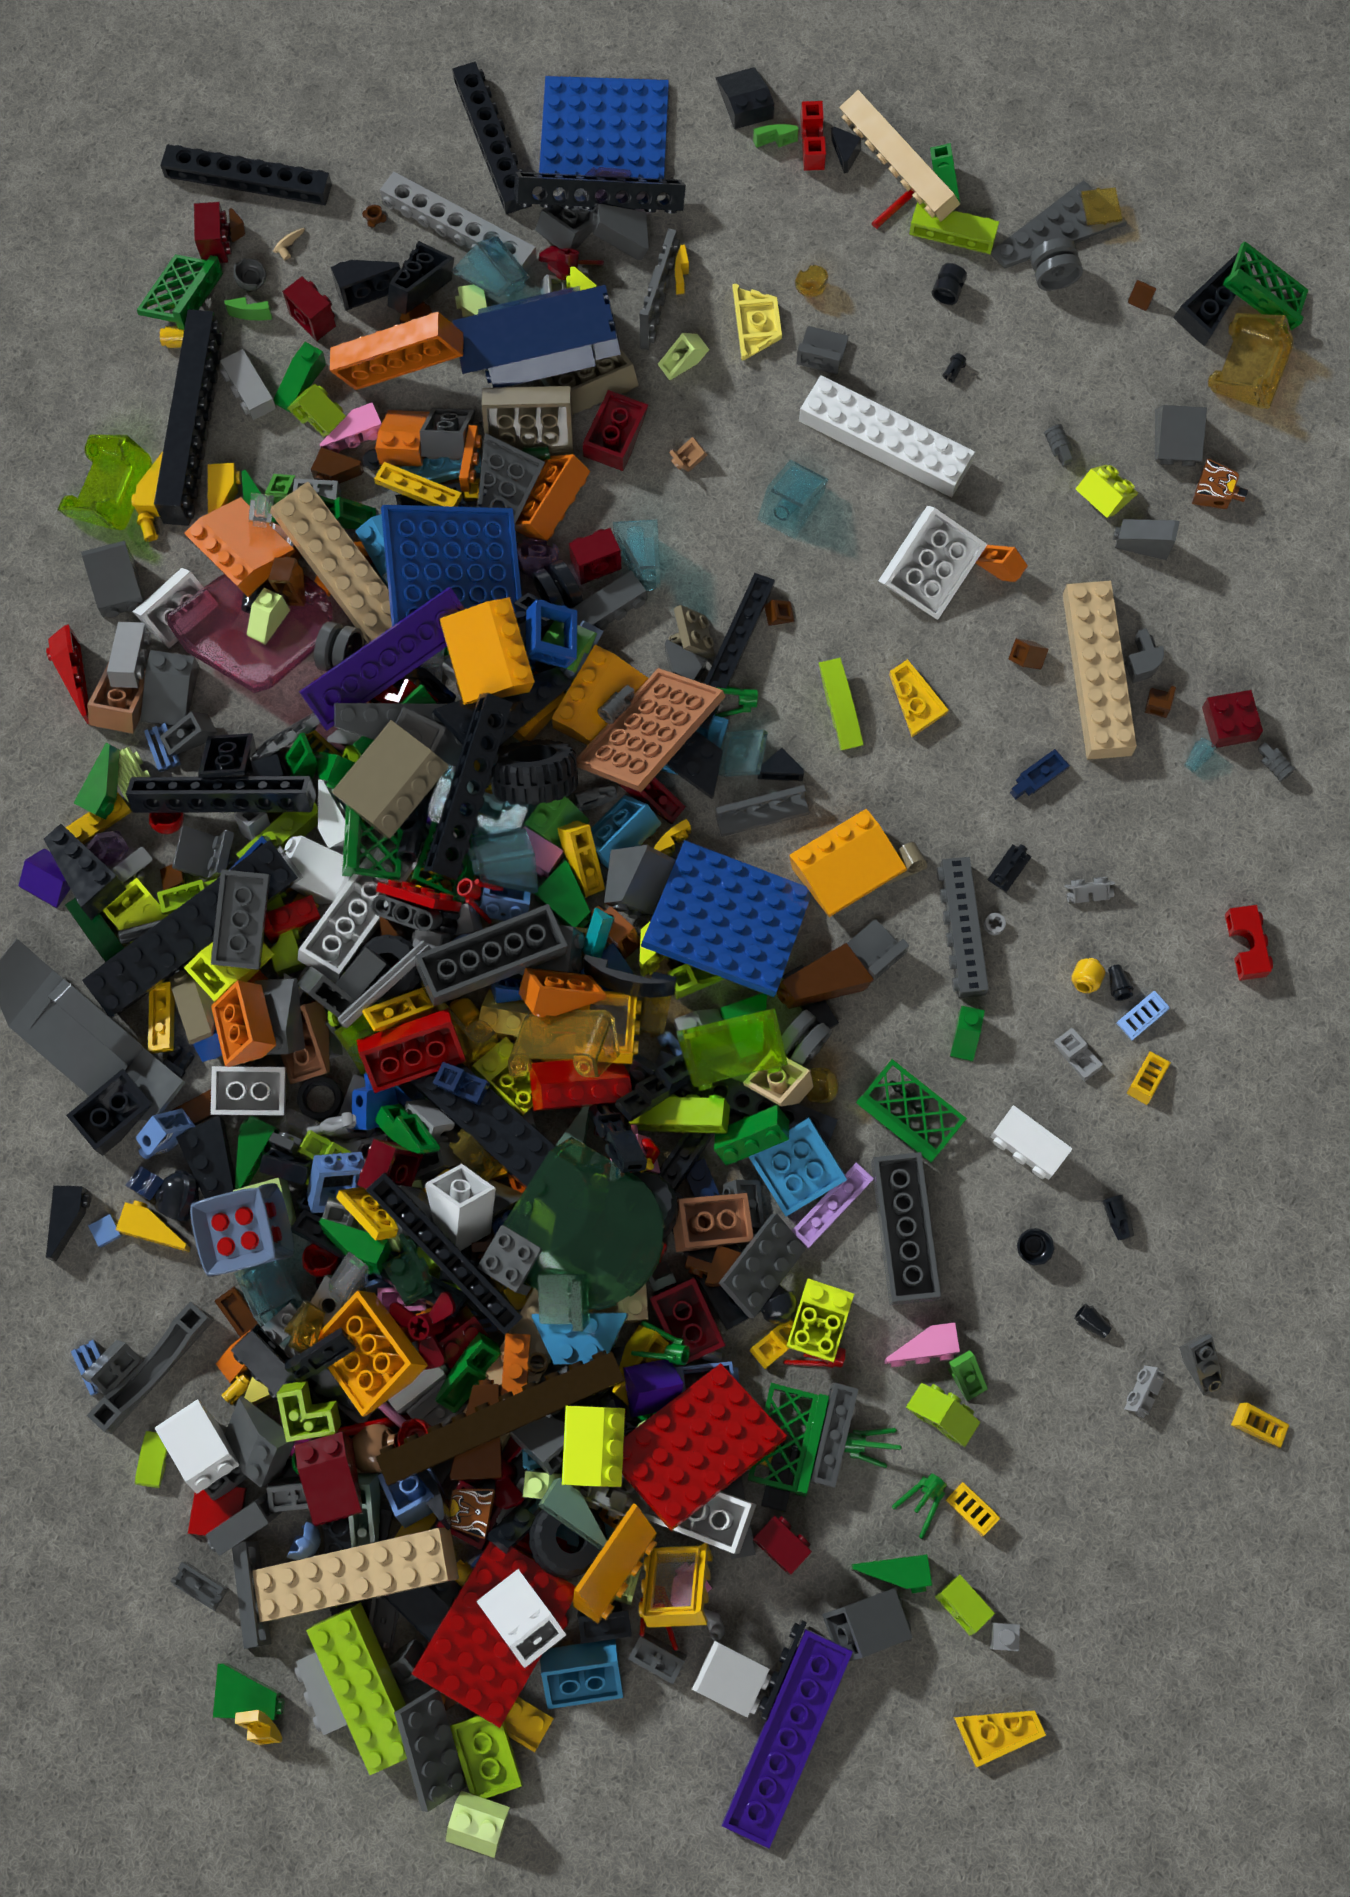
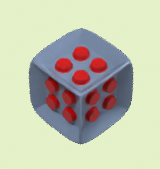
(241, 1229)

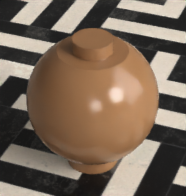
(368, 1445)

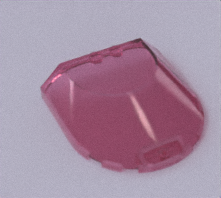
(216, 633)

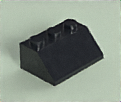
(425, 1605)

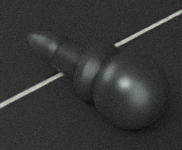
(915, 1104)

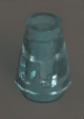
(1200, 754)

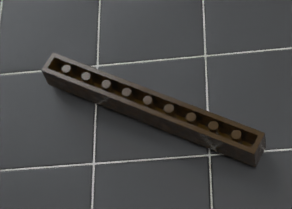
(500, 1418)

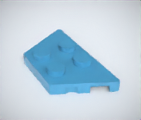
(573, 1346)

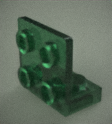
(409, 1273)
(563, 1299)

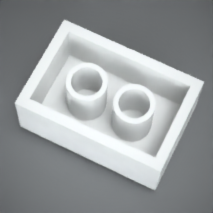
(248, 1090)

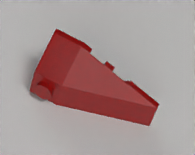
(67, 658)

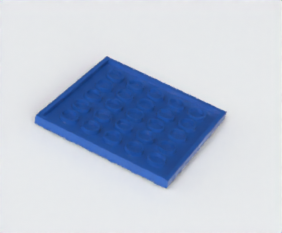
(604, 125)
(450, 548)
(727, 918)

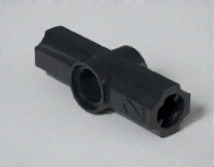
(414, 832)

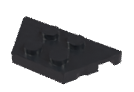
(698, 763)

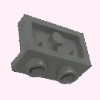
(753, 1190)

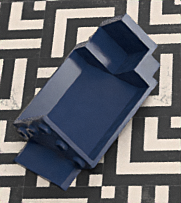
(539, 336)

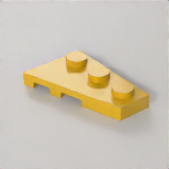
(917, 699)
(368, 1213)
(998, 1733)

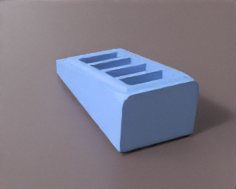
(1158, 1002)

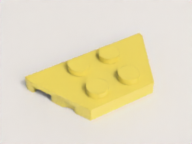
(756, 320)

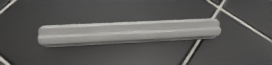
(382, 985)

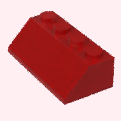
(410, 1050)
(561, 1087)

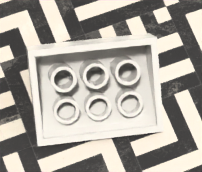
(932, 562)

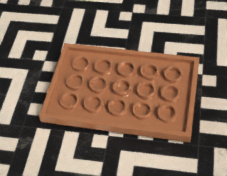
(650, 730)

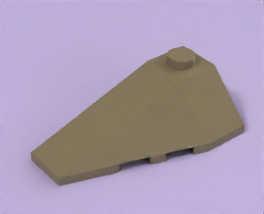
(193, 1007)

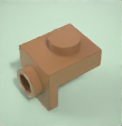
(688, 455)

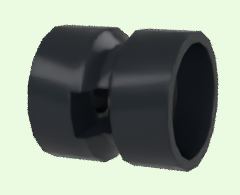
(949, 284)

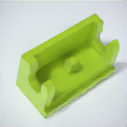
(965, 1605)

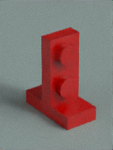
(290, 917)

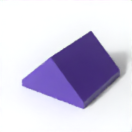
(44, 878)
(651, 1386)

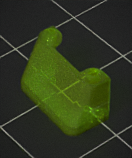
(111, 481)
(732, 1048)

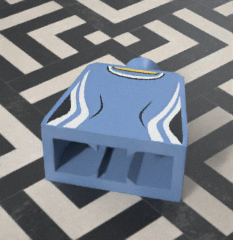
(161, 1132)

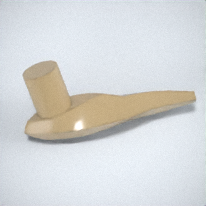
(286, 242)

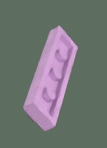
(832, 1206)

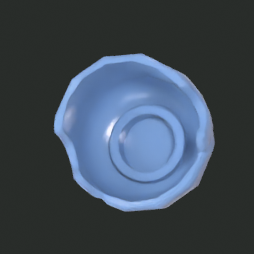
(307, 1544)

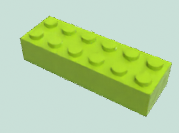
(361, 1685)

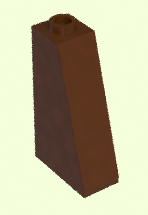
(824, 979)
(484, 1460)

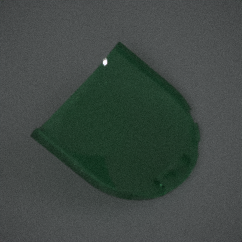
(590, 1223)

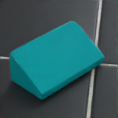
(597, 933)

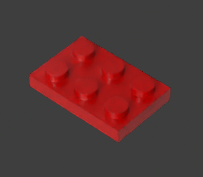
(421, 896)

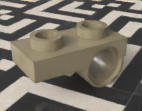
(912, 860)

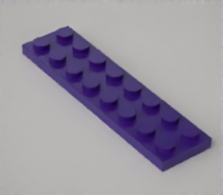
(382, 659)
(787, 1738)

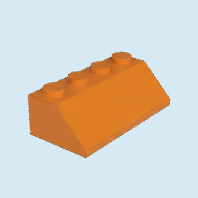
(551, 496)

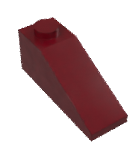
(658, 799)

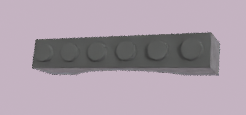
(127, 1395)

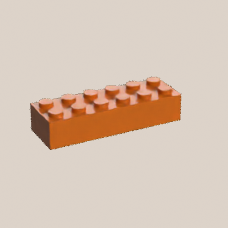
(396, 351)

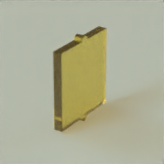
(1101, 206)

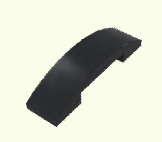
(629, 984)
(438, 1503)

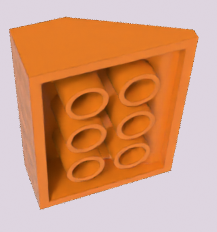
(237, 546)

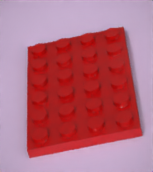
(697, 1446)
(467, 1652)

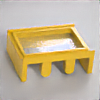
(624, 1011)
(675, 1586)

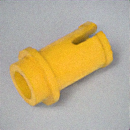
(146, 521)
(238, 1387)

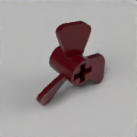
(561, 260)
(426, 1327)
(506, 1492)

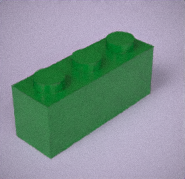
(752, 1135)

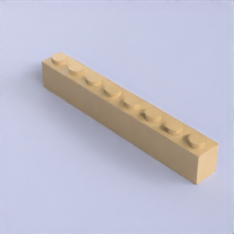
(899, 156)

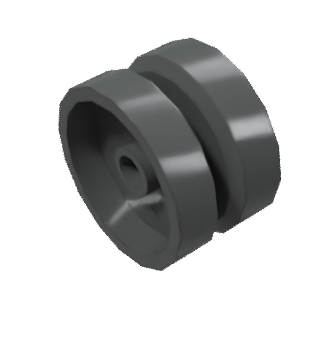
(1056, 264)
(336, 644)
(804, 1039)

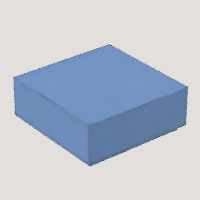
(104, 1230)

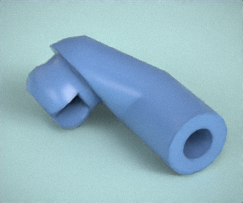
(670, 1040)

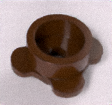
(370, 212)

